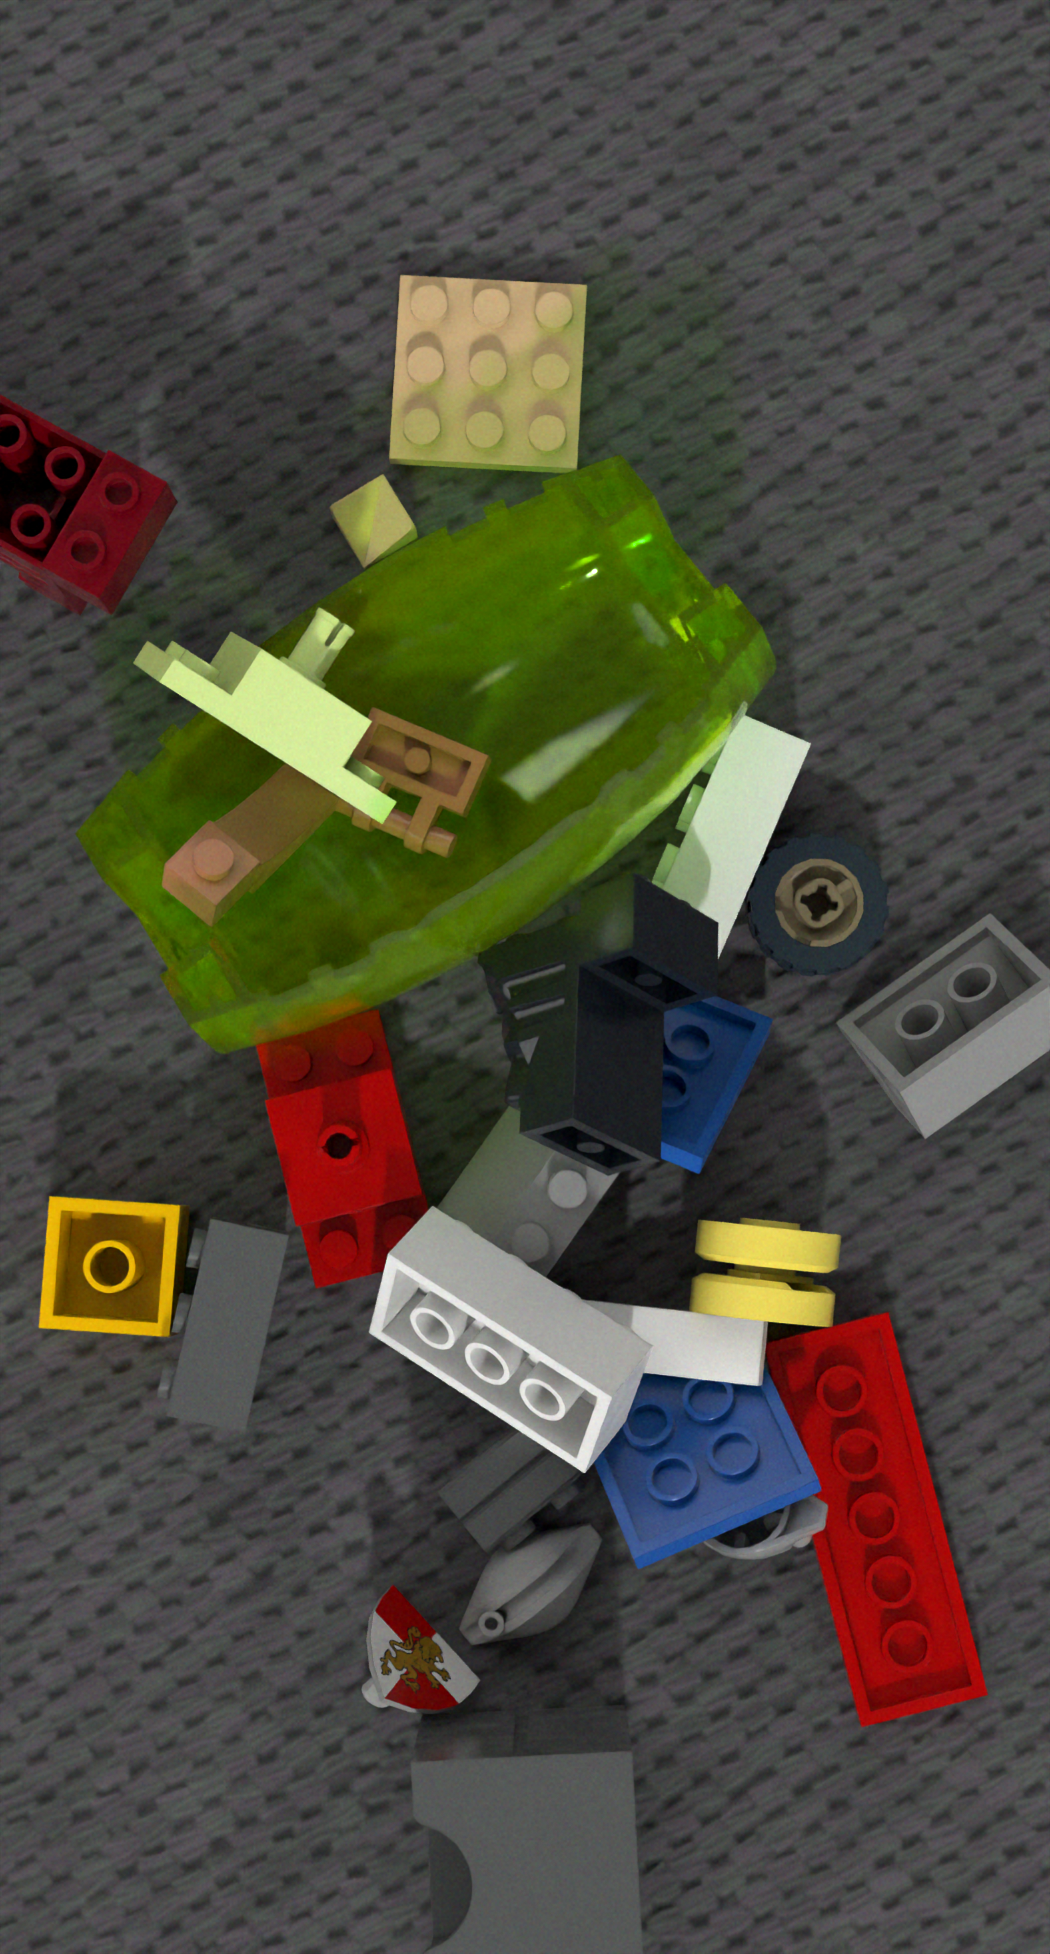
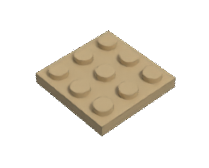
(488, 374)

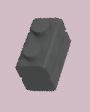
(507, 1487)

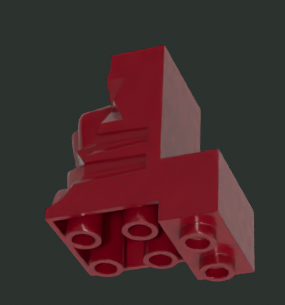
(73, 514)

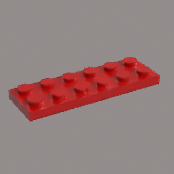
(884, 1532)

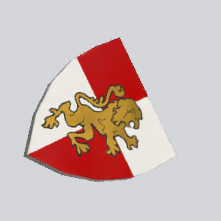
(411, 1661)

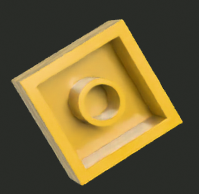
(113, 1266)

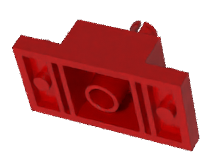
(343, 1145)

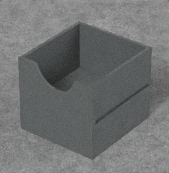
(529, 1831)

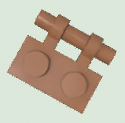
(424, 766)

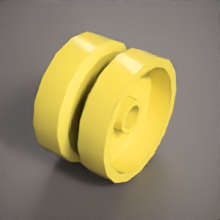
(764, 1272)

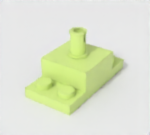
(281, 705)

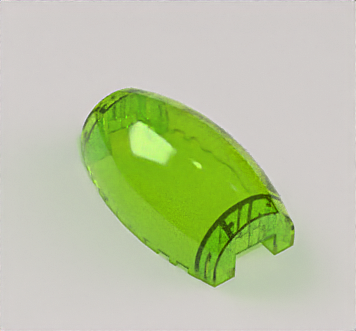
(542, 636)

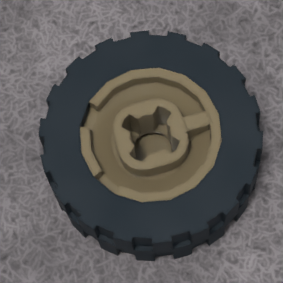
(817, 904)

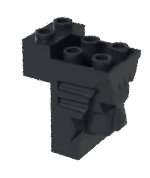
(589, 1018)

